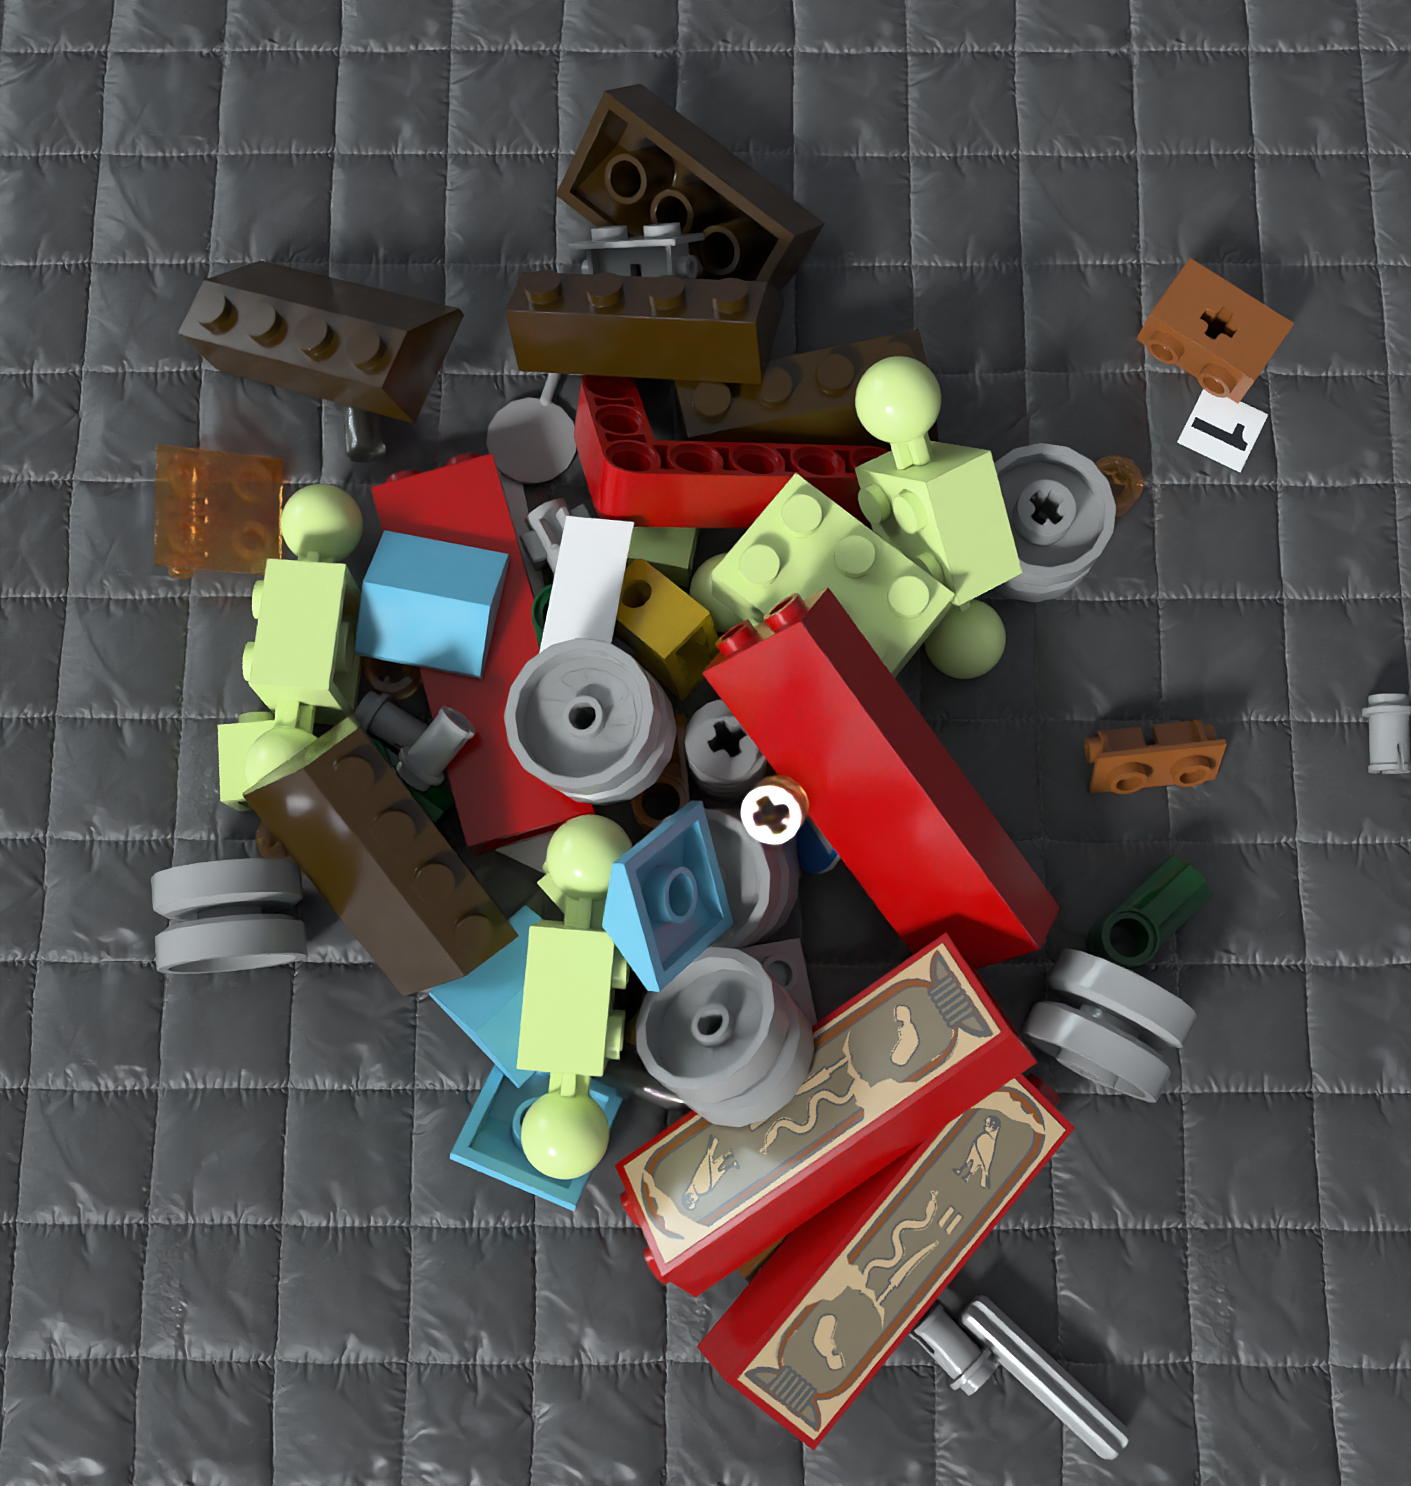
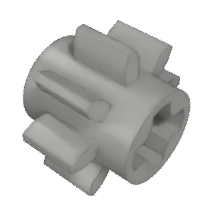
(546, 531)

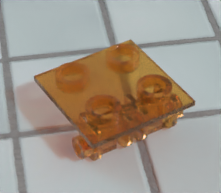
(216, 511)

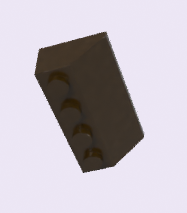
(657, 167)
(644, 326)
(322, 336)
(799, 401)
(381, 860)

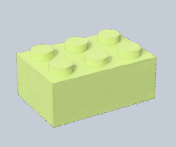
(814, 544)

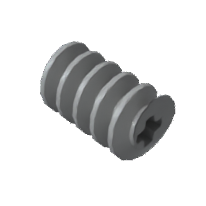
(714, 771)

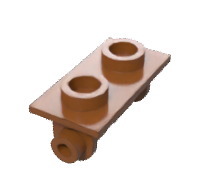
(1182, 755)

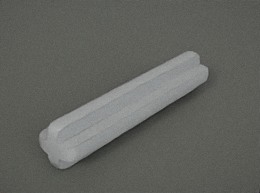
(1044, 1377)

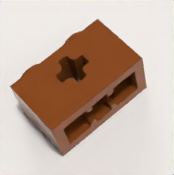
(1206, 303)

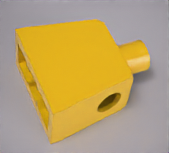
(665, 628)

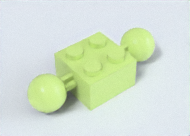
(938, 510)
(306, 627)
(570, 1002)

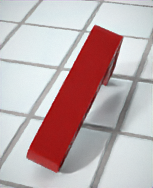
(695, 481)

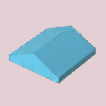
(430, 604)
(667, 898)
(491, 1000)
(493, 1136)

